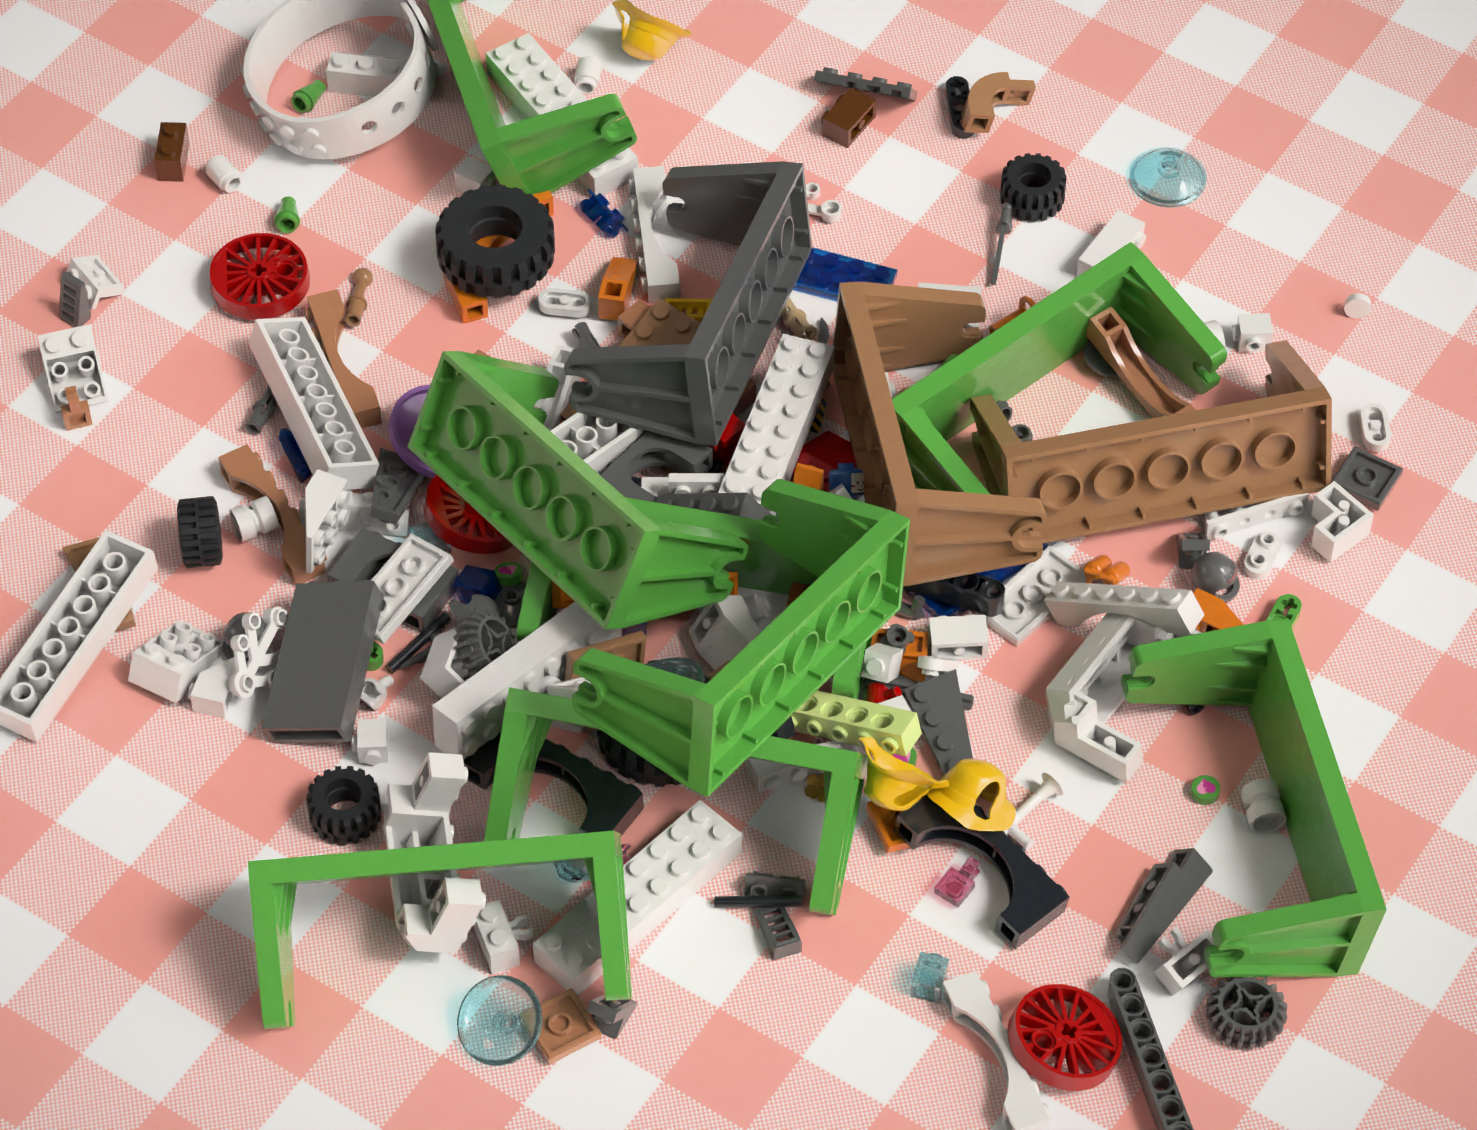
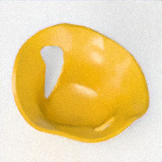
(646, 35)
(968, 781)
(894, 782)

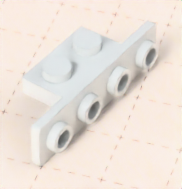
(683, 483)
(359, 517)

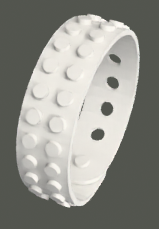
(339, 133)

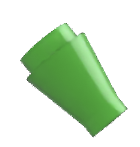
(307, 96)
(287, 216)

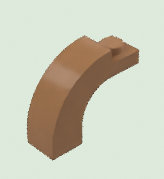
(993, 91)

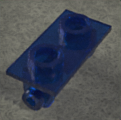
(610, 220)
(294, 454)

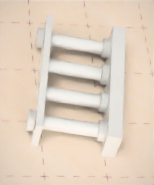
(1264, 512)

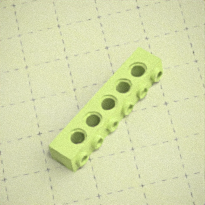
(850, 719)

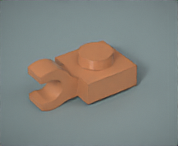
(75, 413)

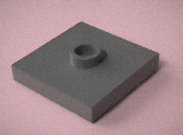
(1368, 477)

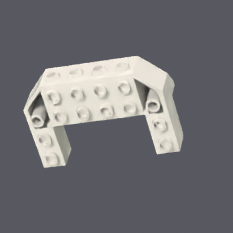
(1091, 691)
(430, 908)

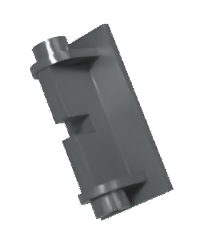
(769, 884)

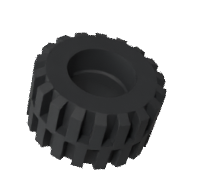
(1030, 172)
(199, 532)
(340, 786)

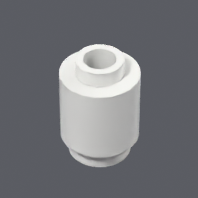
(587, 74)
(223, 173)

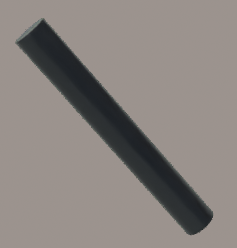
(418, 643)
(758, 901)

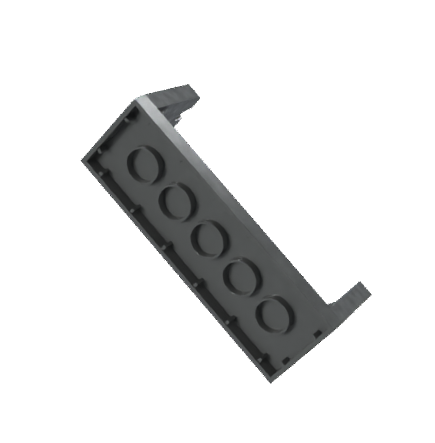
(696, 385)

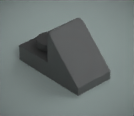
(1190, 548)
(611, 1015)

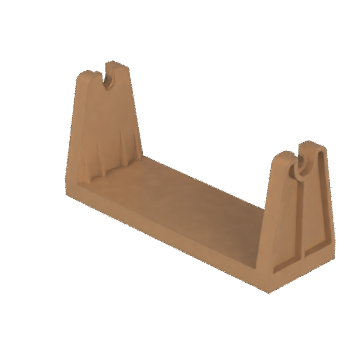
(901, 328)
(1168, 462)

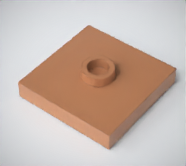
(565, 1027)

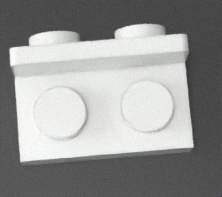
(97, 278)

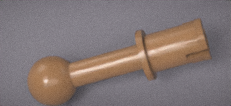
(357, 303)

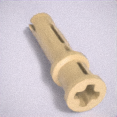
(800, 324)

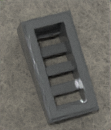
(73, 301)
(785, 947)

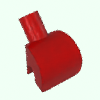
(879, 693)

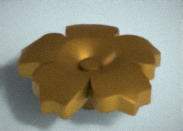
(815, 787)

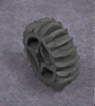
(482, 639)
(1241, 1020)

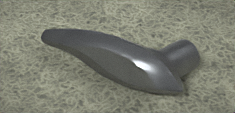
(913, 610)

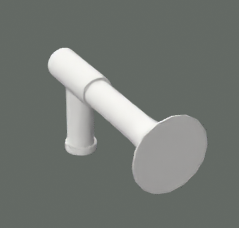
(1048, 787)

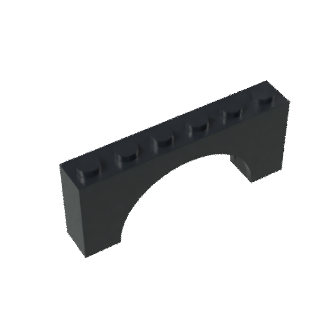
(608, 801)
(1032, 894)

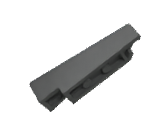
(1160, 901)

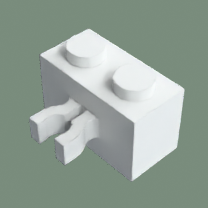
(499, 936)
(1186, 960)

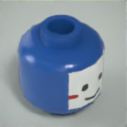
(850, 478)

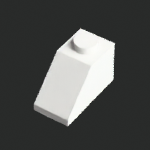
(211, 690)

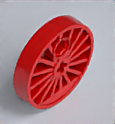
(264, 277)
(446, 507)
(1056, 1037)

